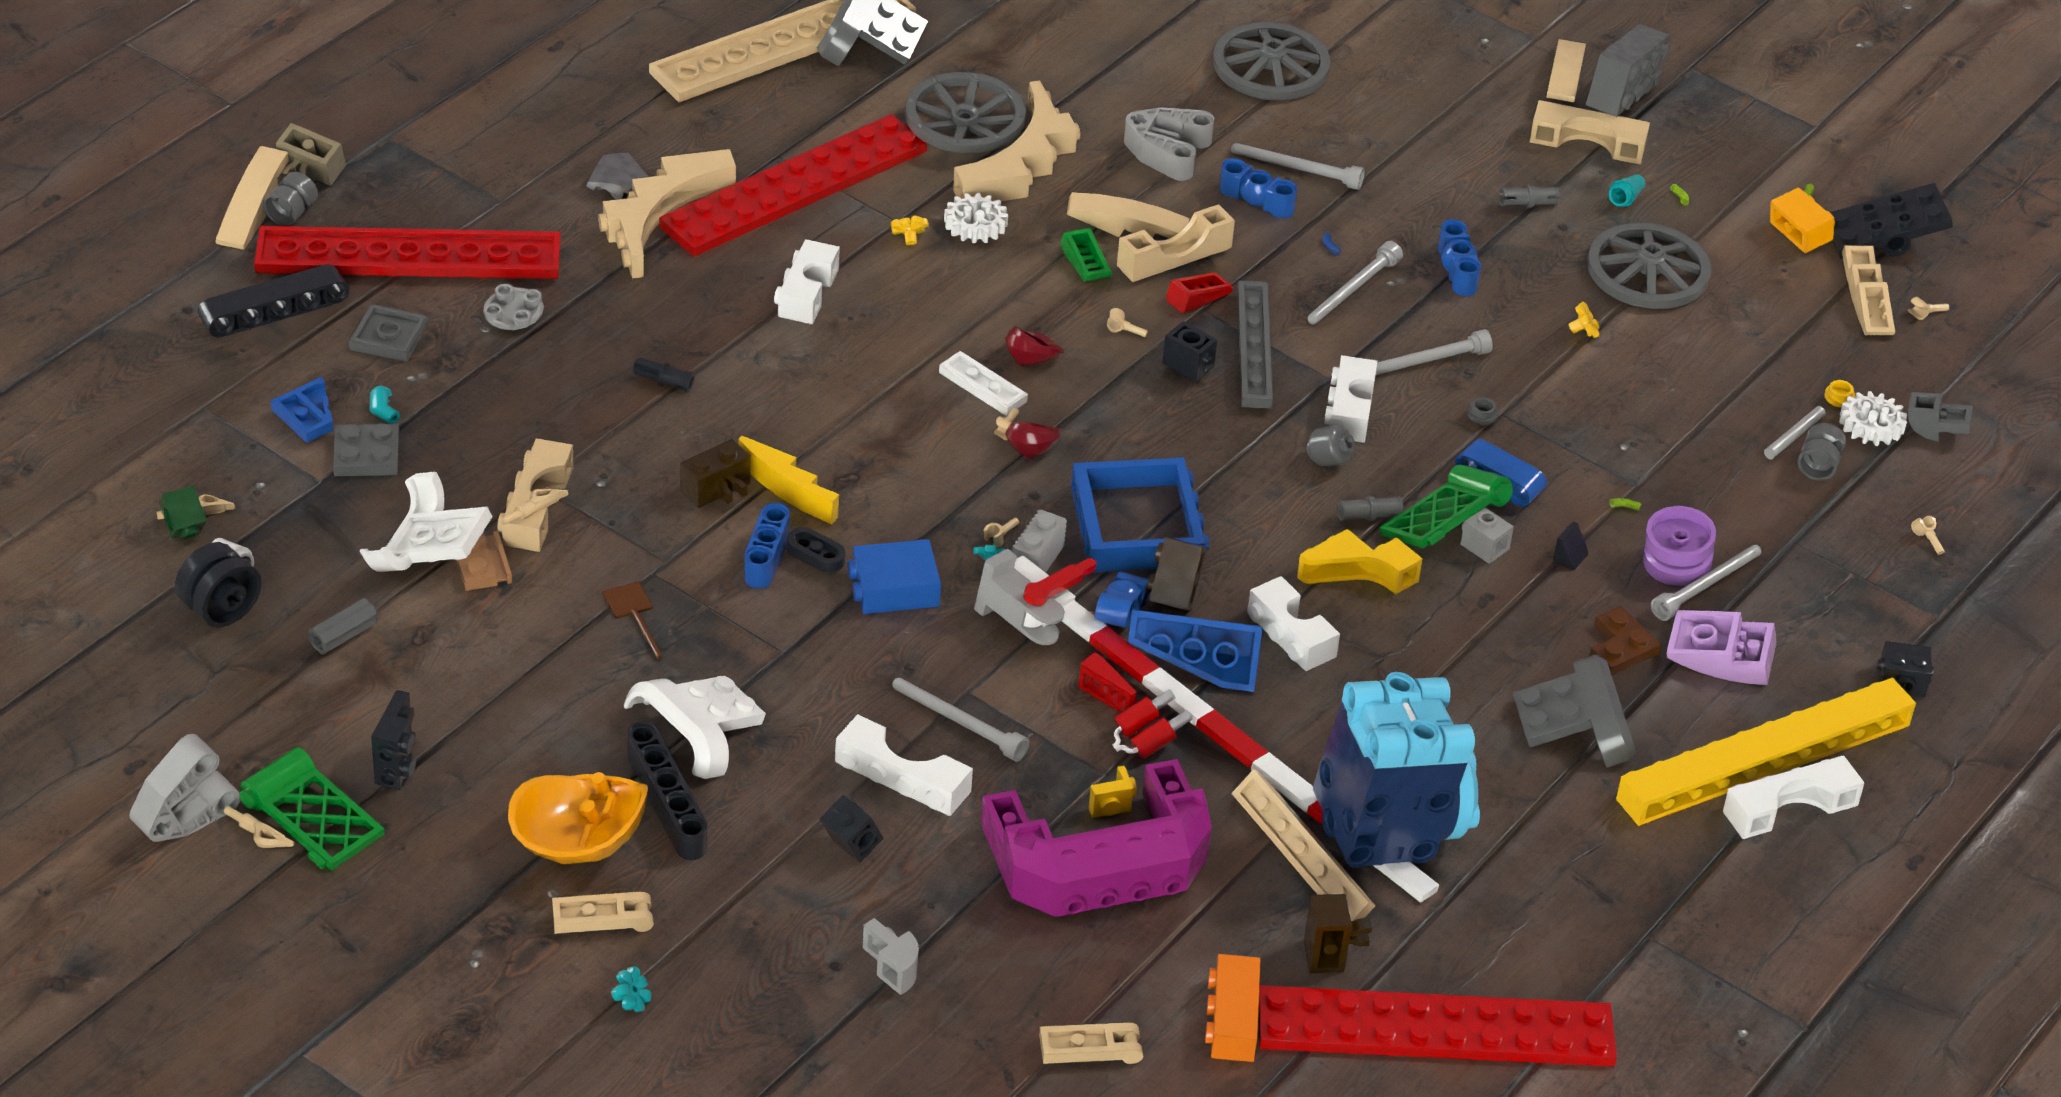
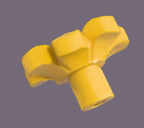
(909, 228)
(1585, 321)

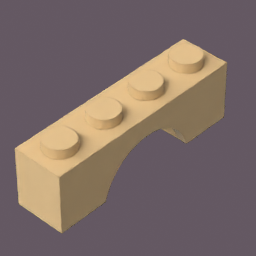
(1561, 123)
(1205, 235)
(545, 467)

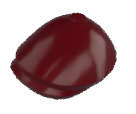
(1031, 347)
(1032, 438)

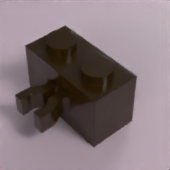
(715, 474)
(1176, 573)
(1331, 932)

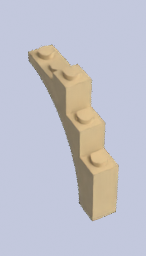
(1031, 155)
(676, 184)

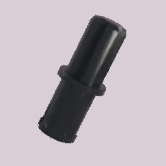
(664, 374)

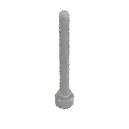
(1351, 176)
(1387, 256)
(1479, 342)
(1667, 604)
(1012, 744)

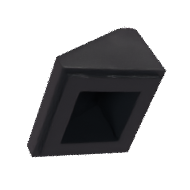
(1570, 547)

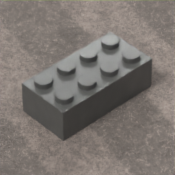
(1628, 70)

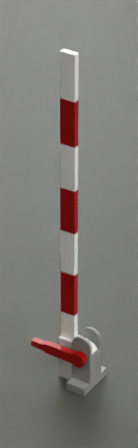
(1039, 601)

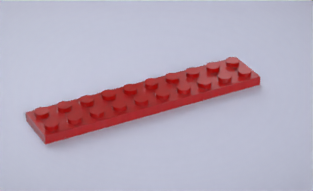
(792, 185)
(409, 252)
(1436, 1026)

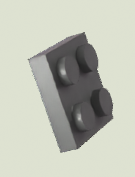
(366, 449)

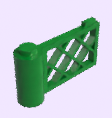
(1465, 486)
(281, 784)

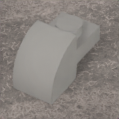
(895, 956)

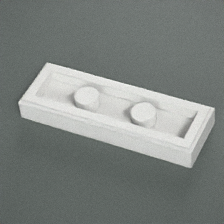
(983, 383)

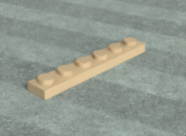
(1299, 843)

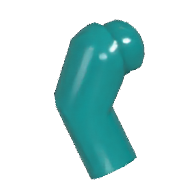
(380, 407)

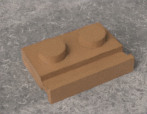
(485, 564)

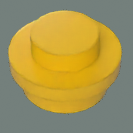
(1838, 392)

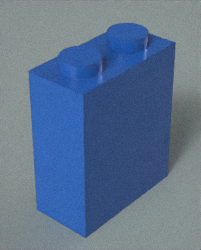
(894, 576)

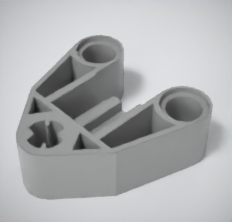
(1168, 138)
(183, 792)

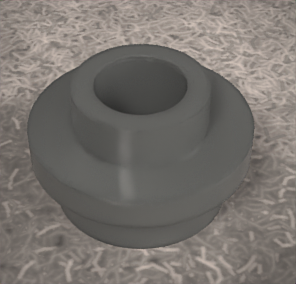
(1482, 411)

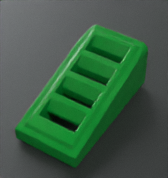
(1085, 238)

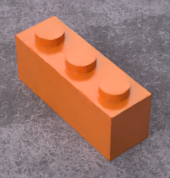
(1233, 1007)

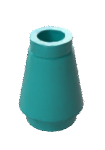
(1625, 191)

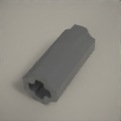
(342, 626)

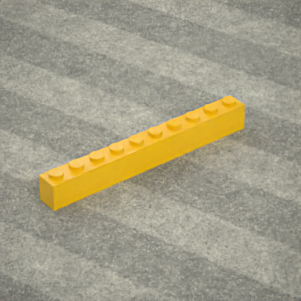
(1765, 751)

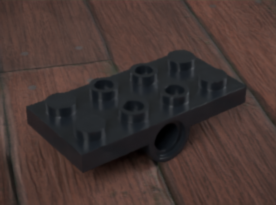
(1891, 220)

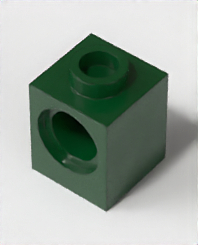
(183, 512)

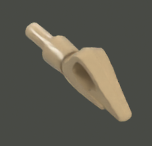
(538, 500)
(210, 505)
(263, 834)

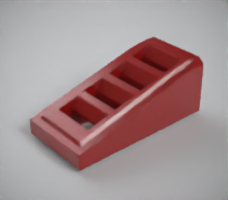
(1195, 291)
(1105, 683)

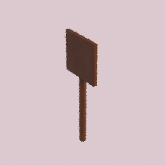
(632, 600)

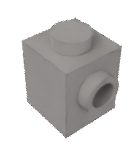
(1486, 535)

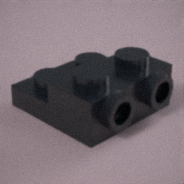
(394, 743)

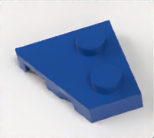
(305, 410)

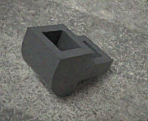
(1931, 416)

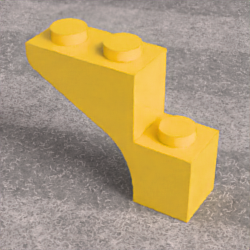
(1349, 558)

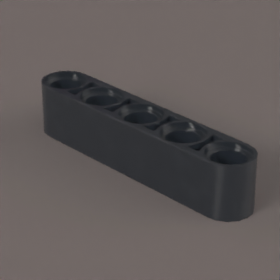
(273, 300)
(667, 790)

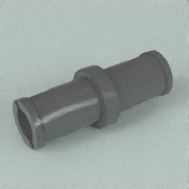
(1529, 196)
(1369, 508)

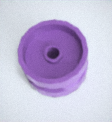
(1679, 545)

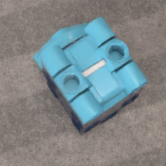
(1397, 772)

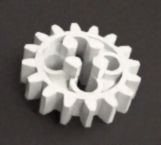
(976, 218)
(1873, 418)

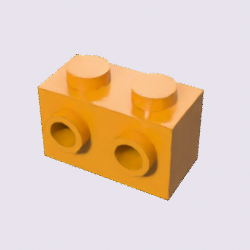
(1802, 220)

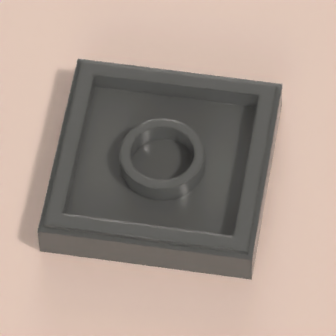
(388, 333)

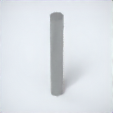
(1794, 432)

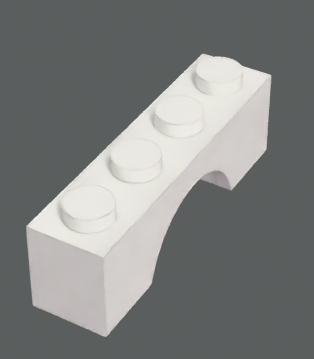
(936, 782)
(1826, 784)

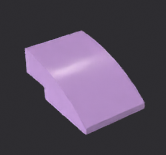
(1723, 645)

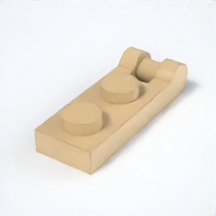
(602, 912)
(1091, 1043)

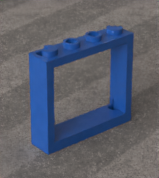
(1128, 474)

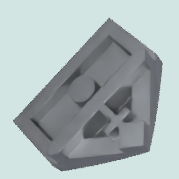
(615, 174)

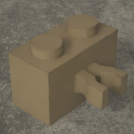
(311, 154)

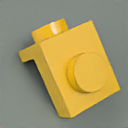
(1113, 796)

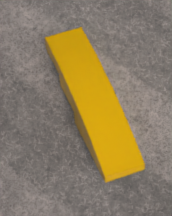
(796, 486)

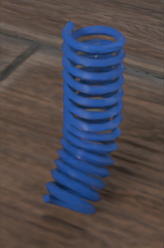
(1327, 241)

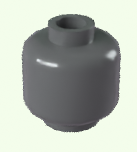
(1330, 445)

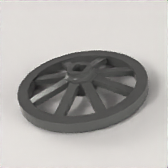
(1271, 55)
(965, 117)
(1650, 260)

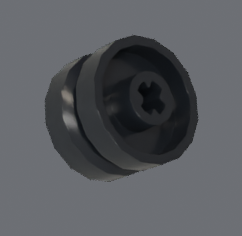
(218, 584)

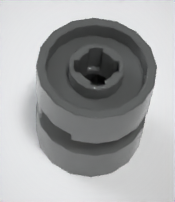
(290, 199)
(1822, 451)

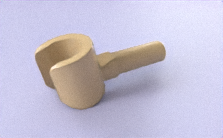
(1922, 309)
(1117, 323)
(1003, 423)
(1926, 527)
(997, 531)

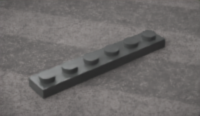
(1254, 344)

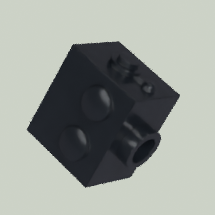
(1189, 351)
(1908, 665)
(851, 828)

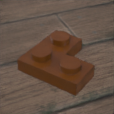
(1627, 640)

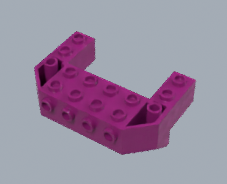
(1106, 863)

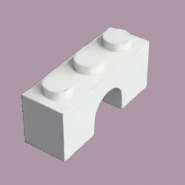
(802, 285)
(1351, 395)
(1276, 610)

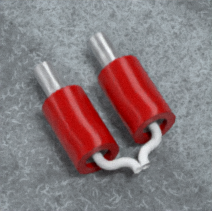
(1154, 736)

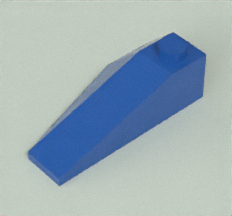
(1207, 648)

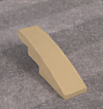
(1566, 70)
(246, 207)
(1117, 213)
(1868, 290)

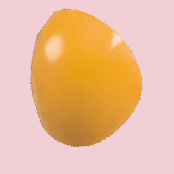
(576, 815)

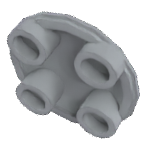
(513, 307)

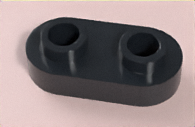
(816, 549)

